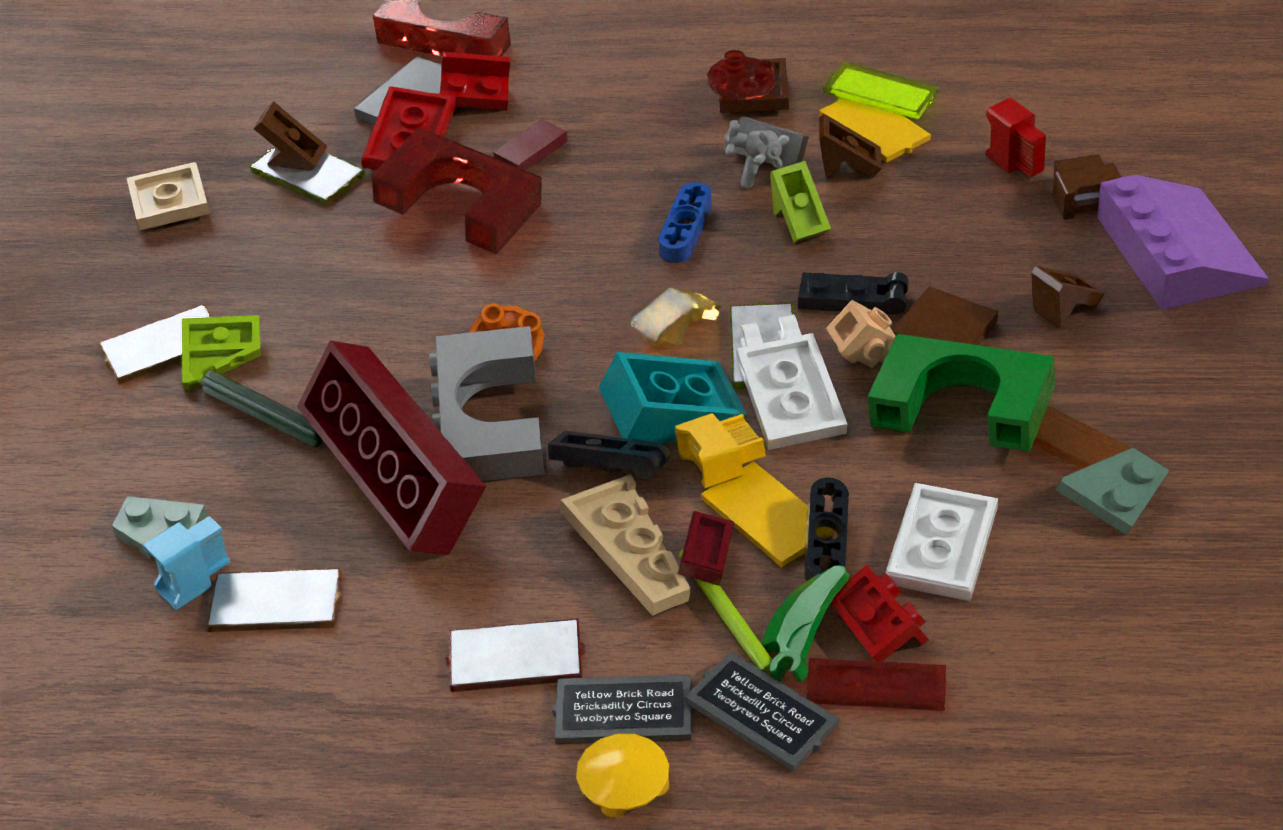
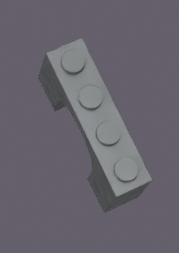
(473, 363)

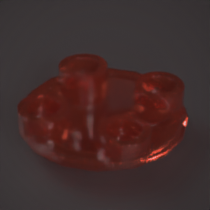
(741, 76)

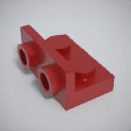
(476, 80)
(875, 615)

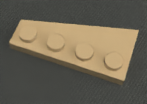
(624, 537)

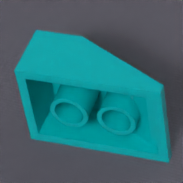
(658, 392)

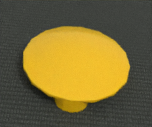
(622, 773)

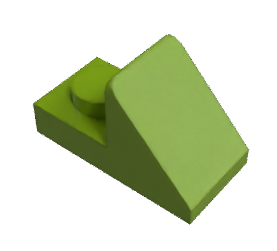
(798, 202)

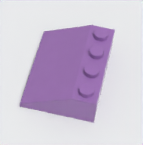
(1175, 241)

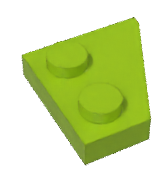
(217, 345)

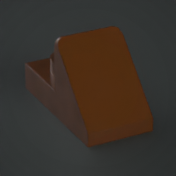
(293, 142)
(844, 145)
(1058, 292)

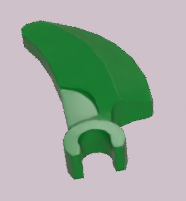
(798, 619)

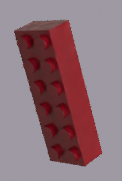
(390, 448)

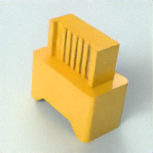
(718, 446)

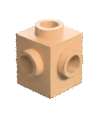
(862, 333)

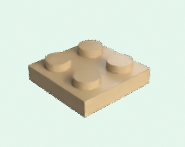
(168, 196)

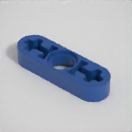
(689, 232)

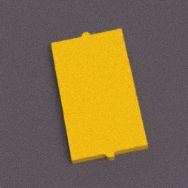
(885, 128)
(764, 513)

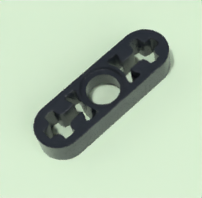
(836, 519)

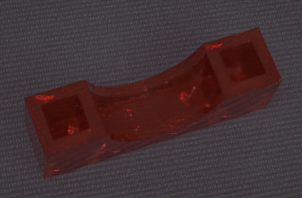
(405, 26)

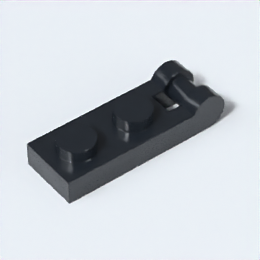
(835, 291)
(609, 452)

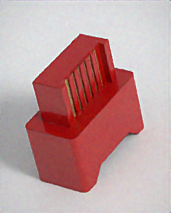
(1015, 139)

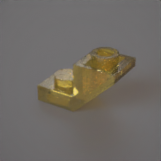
(670, 315)

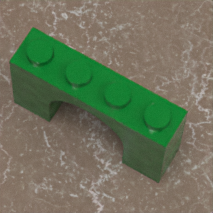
(925, 365)

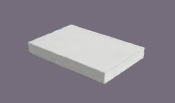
(942, 541)

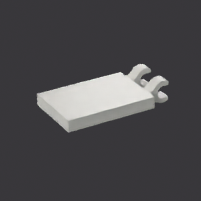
(789, 386)

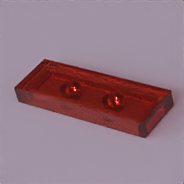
(877, 684)

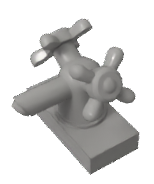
(761, 144)

